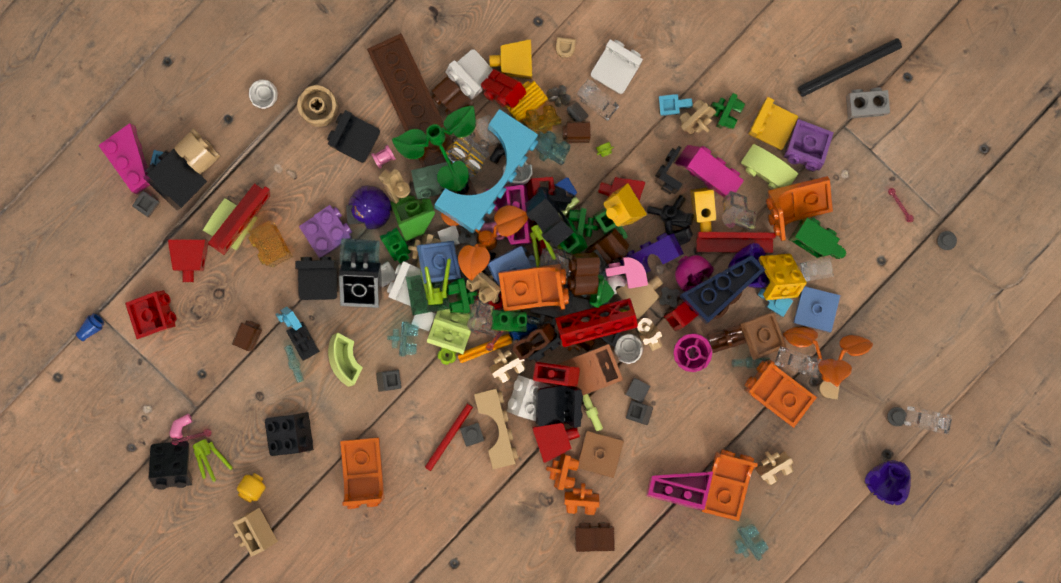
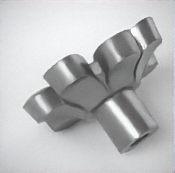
(559, 96)

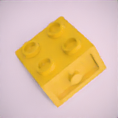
(773, 124)
(784, 277)

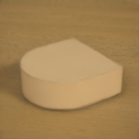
(565, 47)
(828, 390)

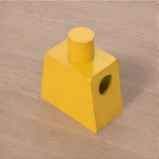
(514, 59)
(701, 199)
(624, 207)

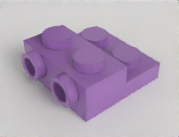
(808, 145)
(326, 231)

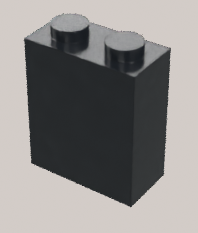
(174, 179)

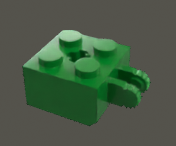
(816, 239)

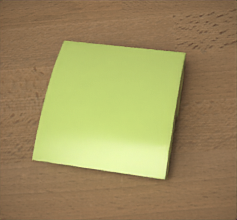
(218, 218)
(450, 331)

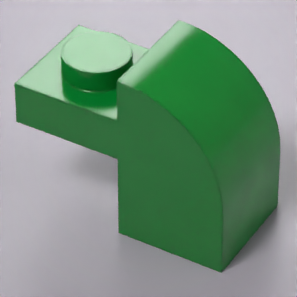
(606, 224)

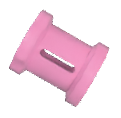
(383, 156)

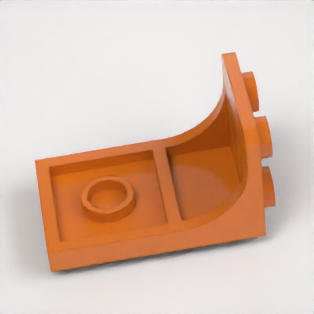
(798, 203)
(534, 287)
(779, 393)
(362, 472)
(729, 484)

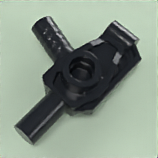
(677, 216)
(683, 236)

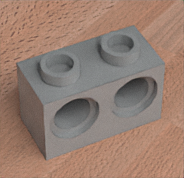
(868, 108)

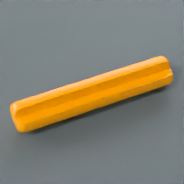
(481, 349)

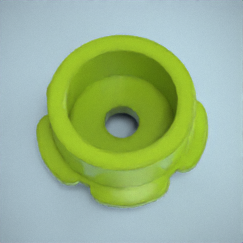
(604, 149)
(446, 360)

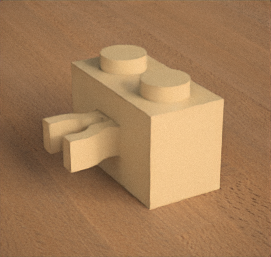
(254, 532)

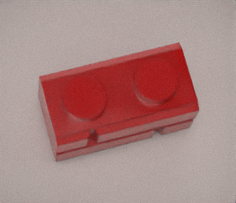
(503, 89)
(556, 374)

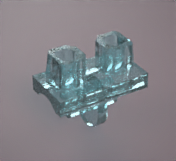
(551, 149)
(406, 330)
(756, 549)

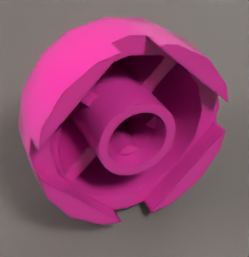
(692, 271)
(692, 352)

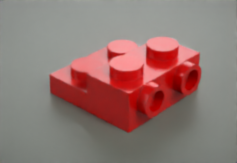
(151, 314)

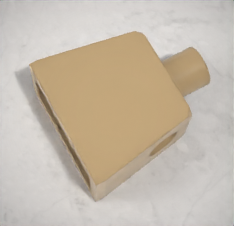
(642, 296)

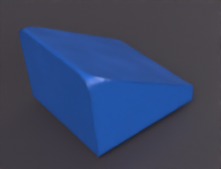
(567, 185)

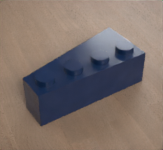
(717, 292)

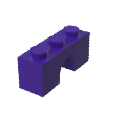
(665, 248)

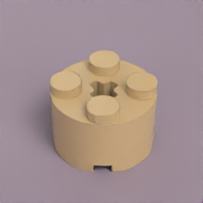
(308, 100)
(196, 151)

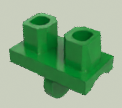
(733, 104)
(580, 216)
(396, 245)
(462, 305)
(509, 321)

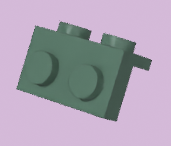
(426, 181)

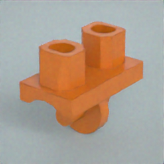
(562, 480)
(581, 497)

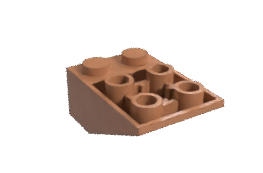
(597, 369)

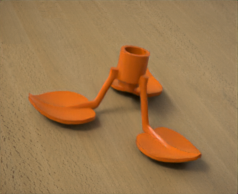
(475, 259)
(831, 370)

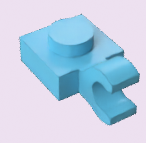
(670, 104)
(779, 306)
(289, 318)

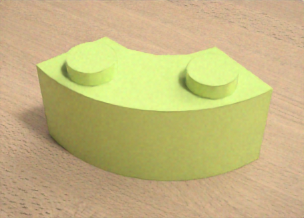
(768, 167)
(342, 359)

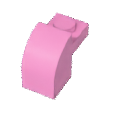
(633, 271)

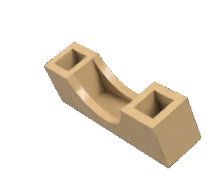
(490, 404)

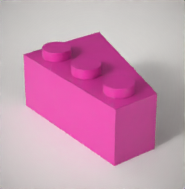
(127, 157)
(709, 169)
(517, 197)
(681, 489)

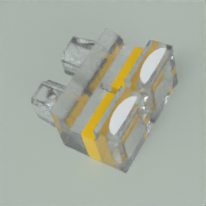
(469, 152)

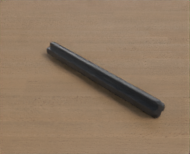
(850, 67)

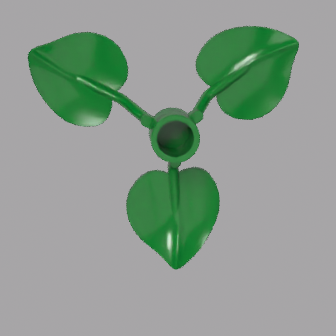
(412, 144)

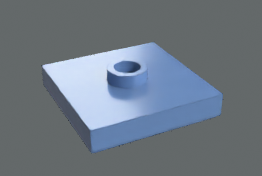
(435, 258)
(511, 260)
(816, 309)

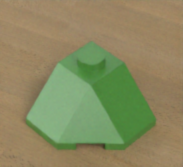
(413, 215)

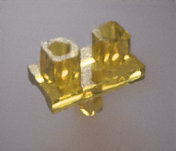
(543, 122)

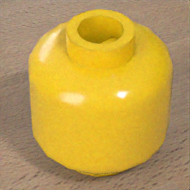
(251, 487)

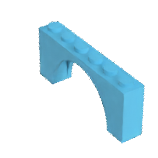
(471, 209)

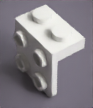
(616, 66)
(469, 73)
(398, 290)
(524, 397)

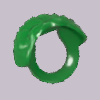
(604, 293)

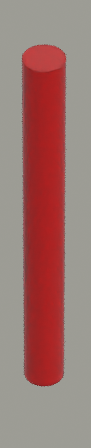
(449, 436)

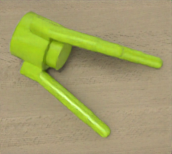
(537, 233)
(434, 295)
(202, 450)

